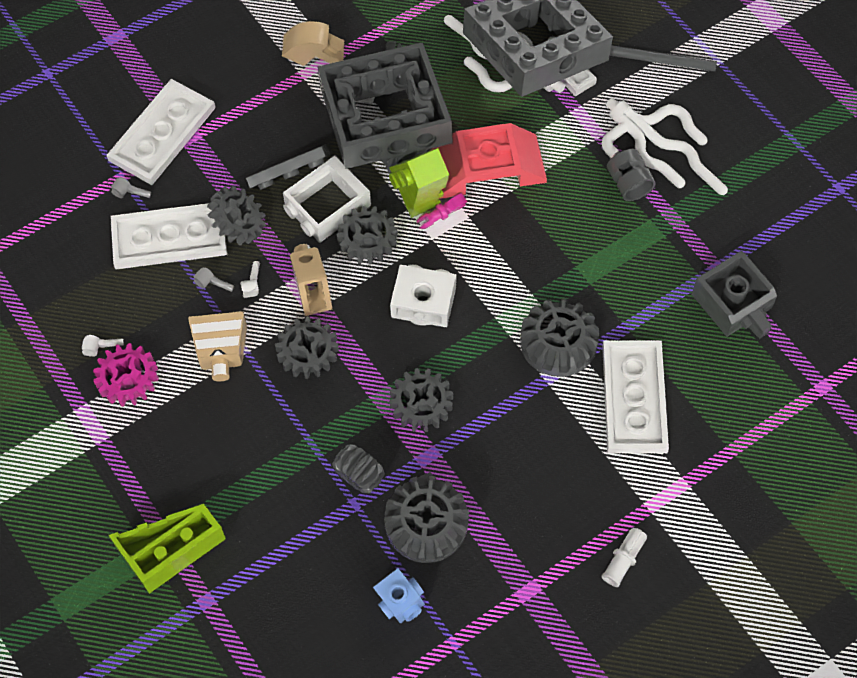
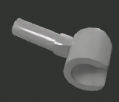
(122, 186)
(205, 276)

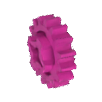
(126, 375)

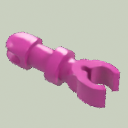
(442, 211)

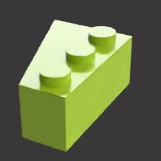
(420, 181)
(169, 545)

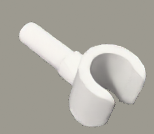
(250, 287)
(92, 343)

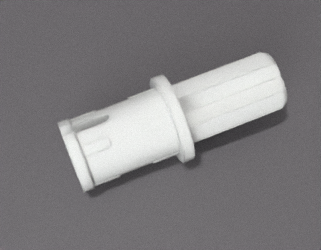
(624, 557)

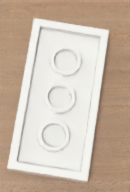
(161, 131)
(165, 236)
(635, 397)

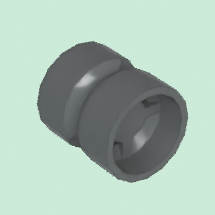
(631, 175)

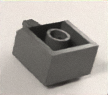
(736, 296)

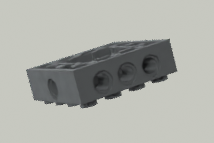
(579, 44)
(378, 75)

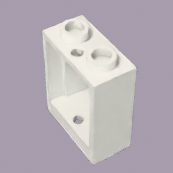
(330, 171)

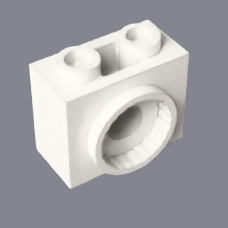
(417, 282)

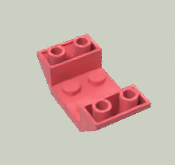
(491, 154)

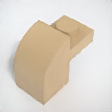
(310, 41)

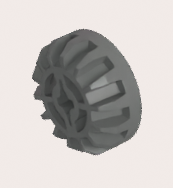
(551, 348)
(423, 547)

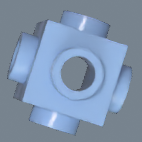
(400, 596)

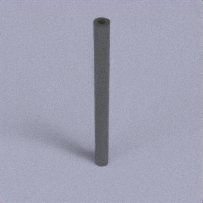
(663, 58)

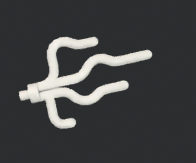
(482, 73)
(639, 126)

